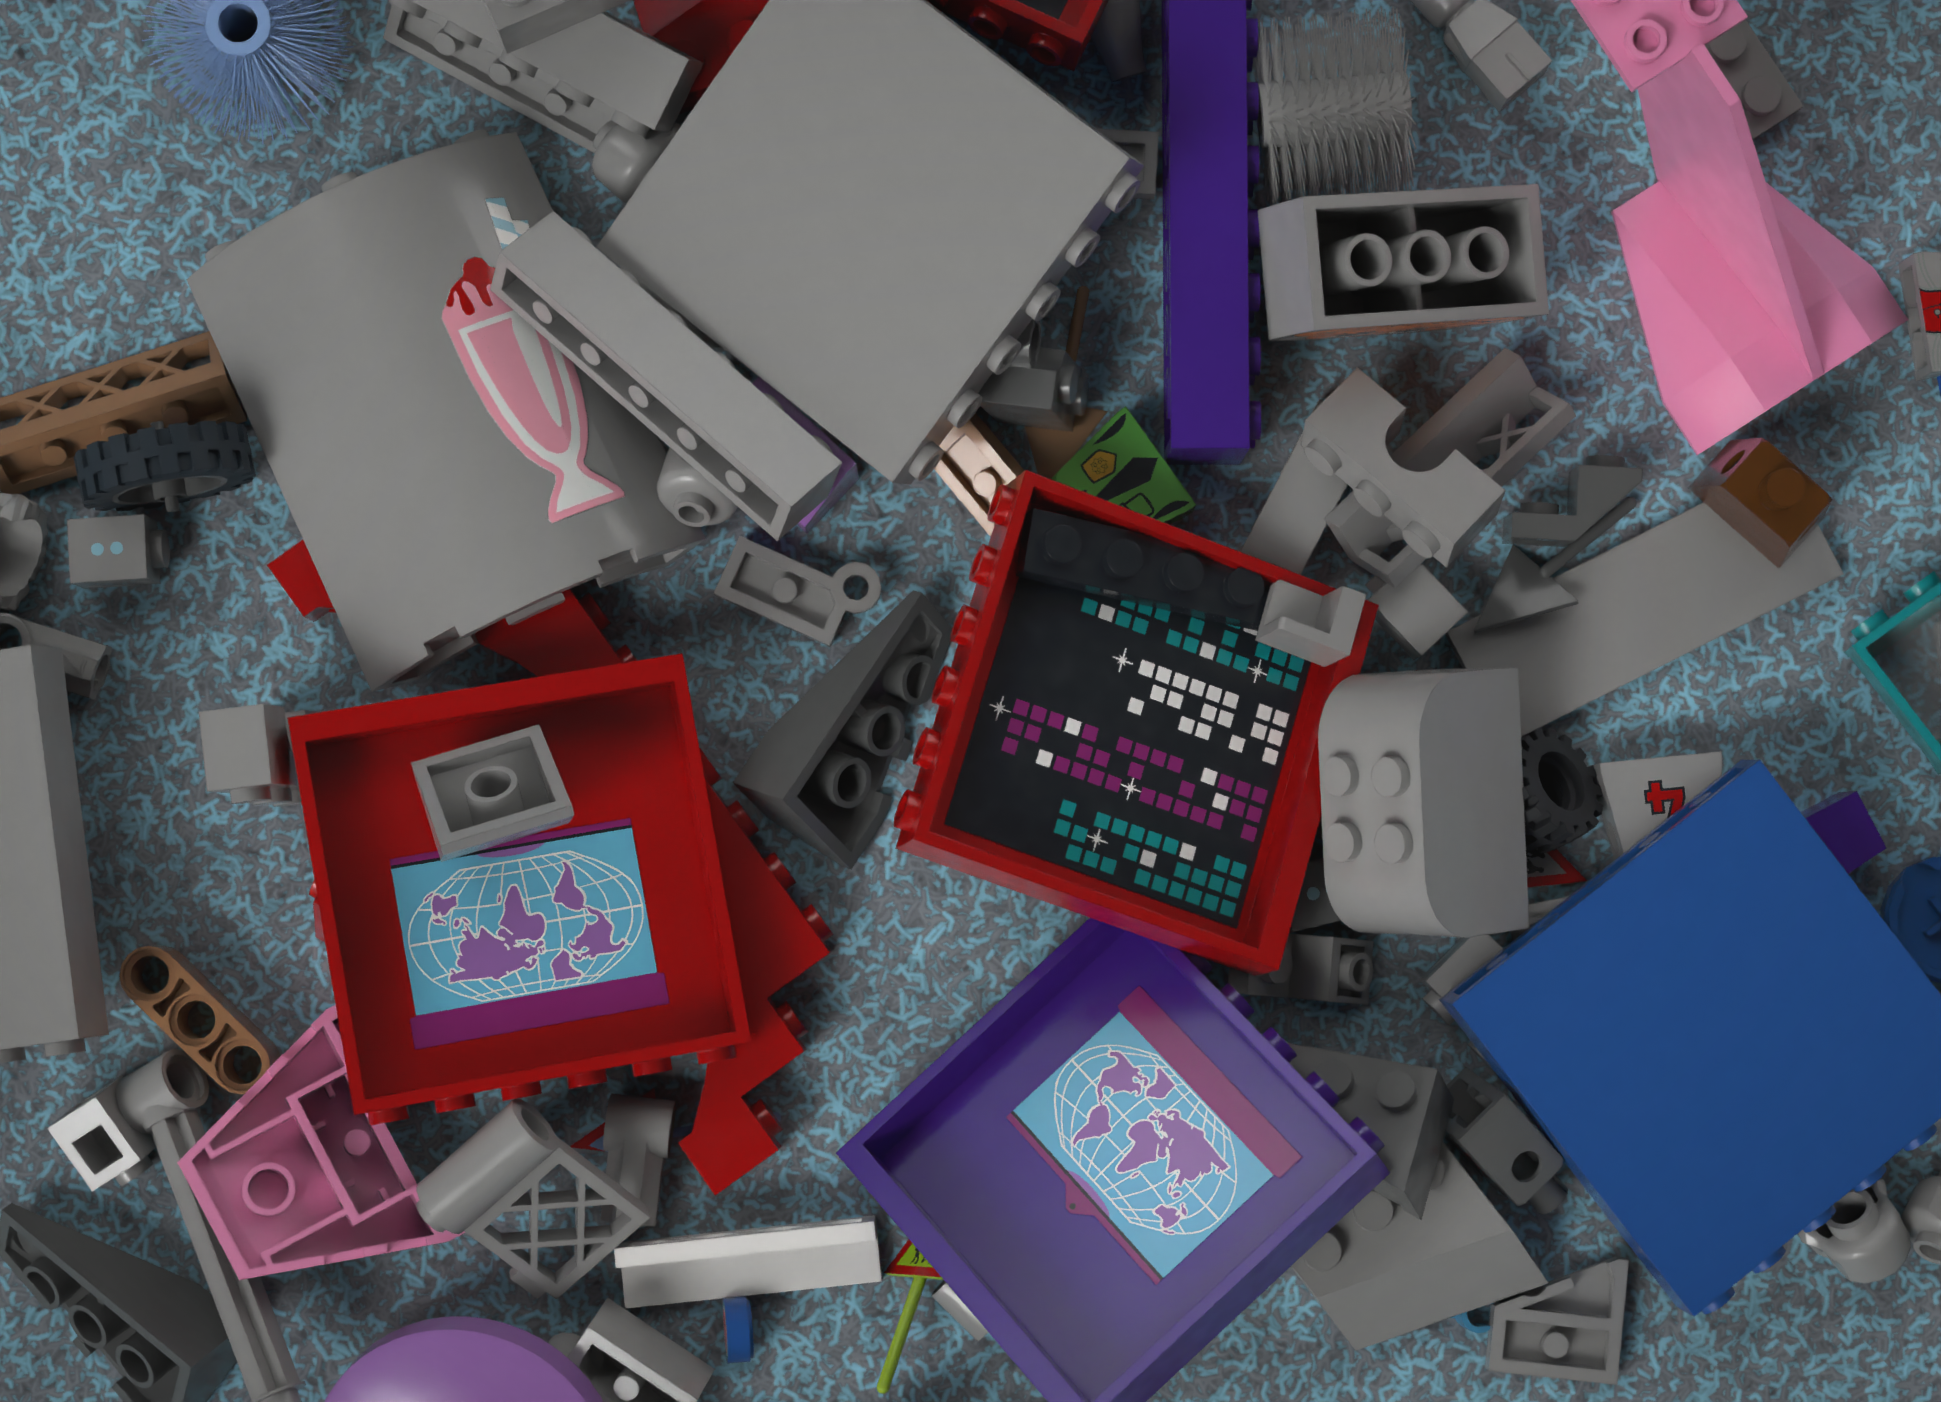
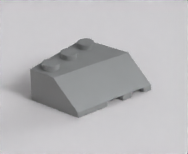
(1396, 1273)

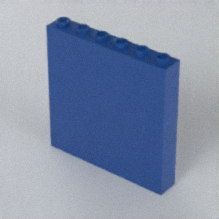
(1715, 1037)

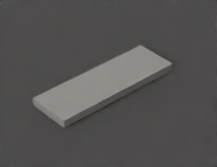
(1641, 611)

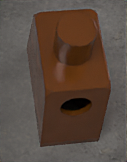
(1762, 496)

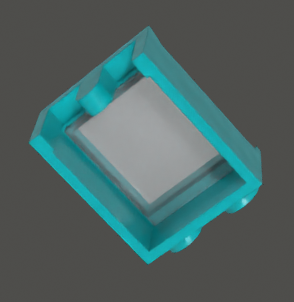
(1904, 663)

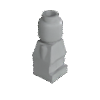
(1488, 46)

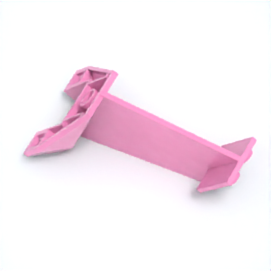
(1724, 270)

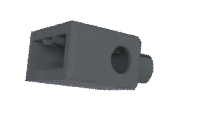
(1503, 1144)

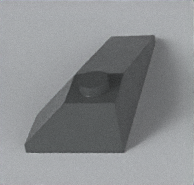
(831, 751)

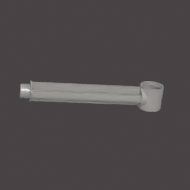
(166, 1103)

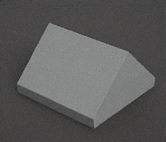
(492, 792)

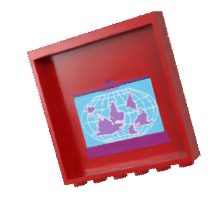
(539, 950)

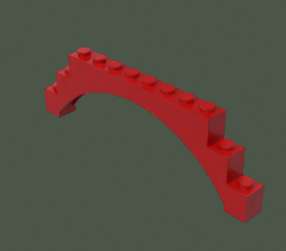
(768, 928)

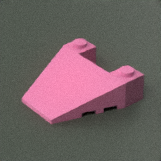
(299, 1175)

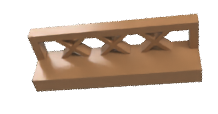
(46, 439)

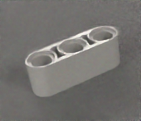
(1294, 513)

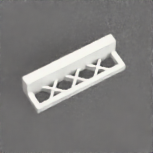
(749, 1261)

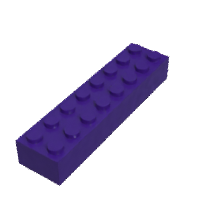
(1209, 231)

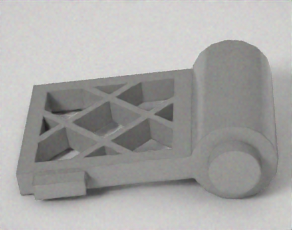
(492, 1177)

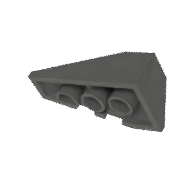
(143, 1318)

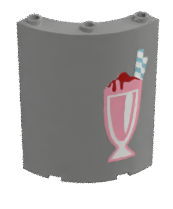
(419, 420)

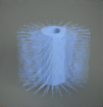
(250, 47)

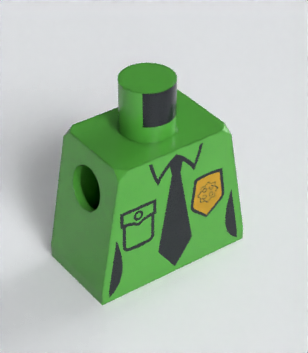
(1127, 471)

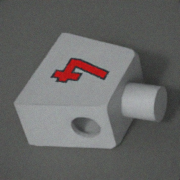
(1648, 791)

